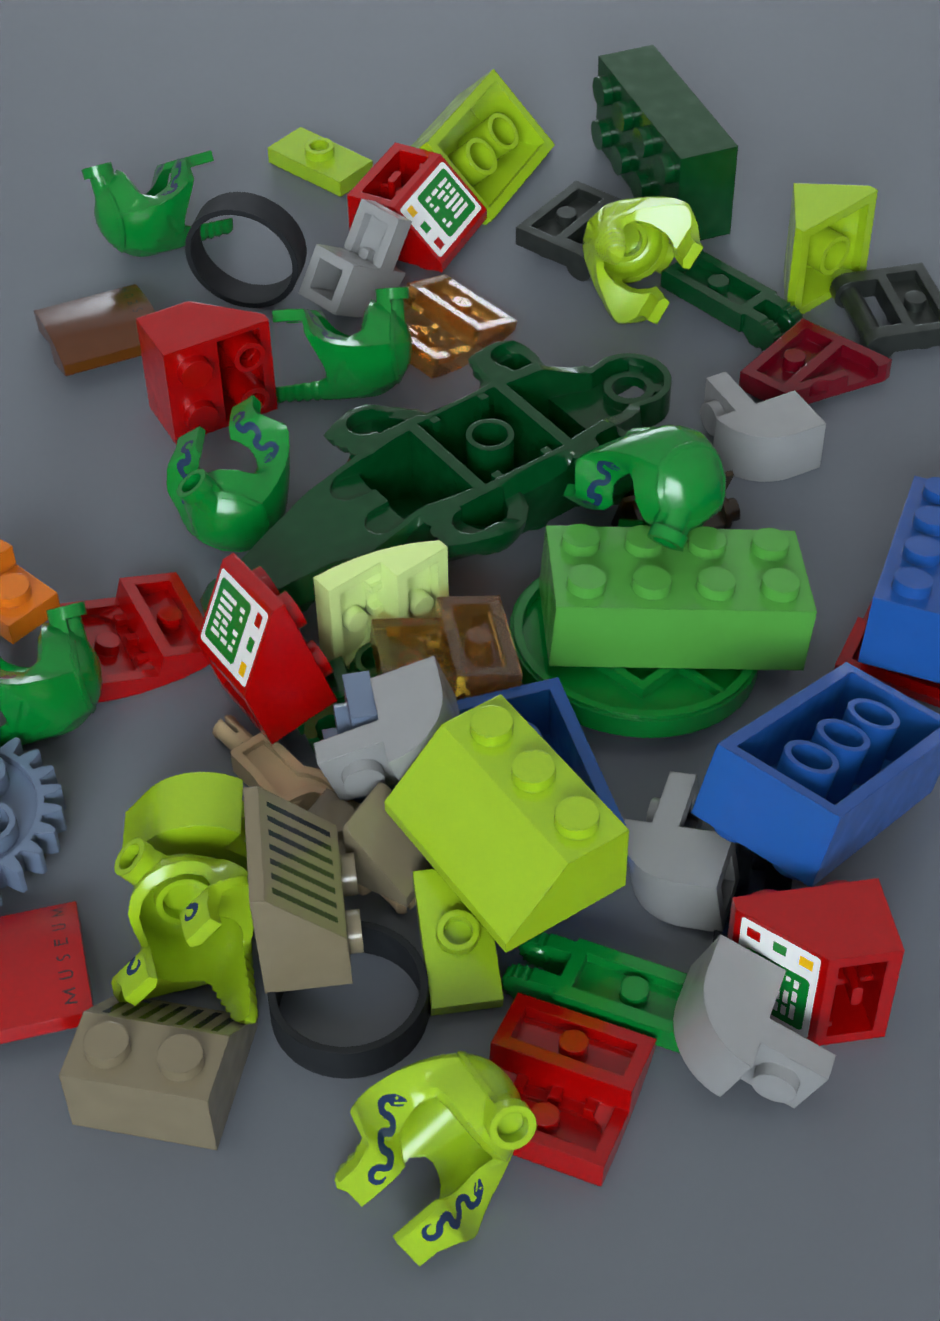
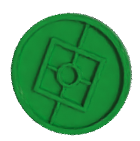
(629, 699)

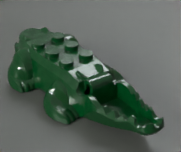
(464, 471)

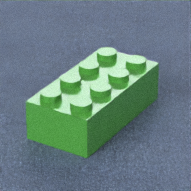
(639, 605)

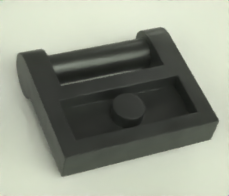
(560, 226)
(907, 300)

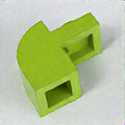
(192, 816)

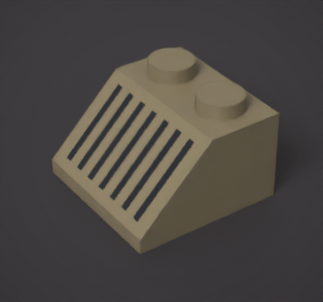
(299, 895)
(155, 1070)

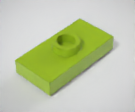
(319, 161)
(455, 950)

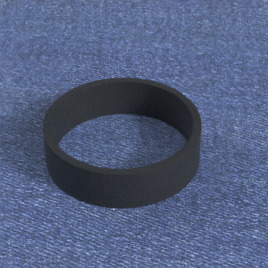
(224, 285)
(370, 1057)

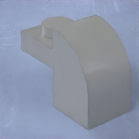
(347, 276)
(762, 438)
(409, 710)
(675, 866)
(728, 1031)

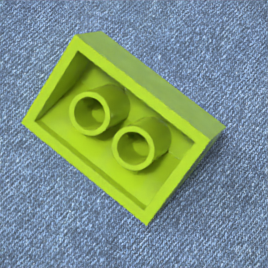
(488, 141)
(509, 824)

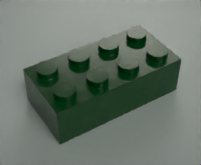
(664, 137)

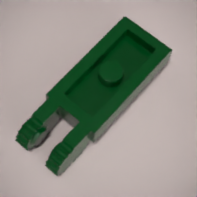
(732, 299)

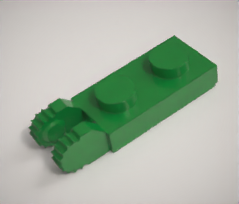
(599, 984)

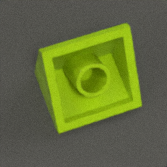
(825, 239)

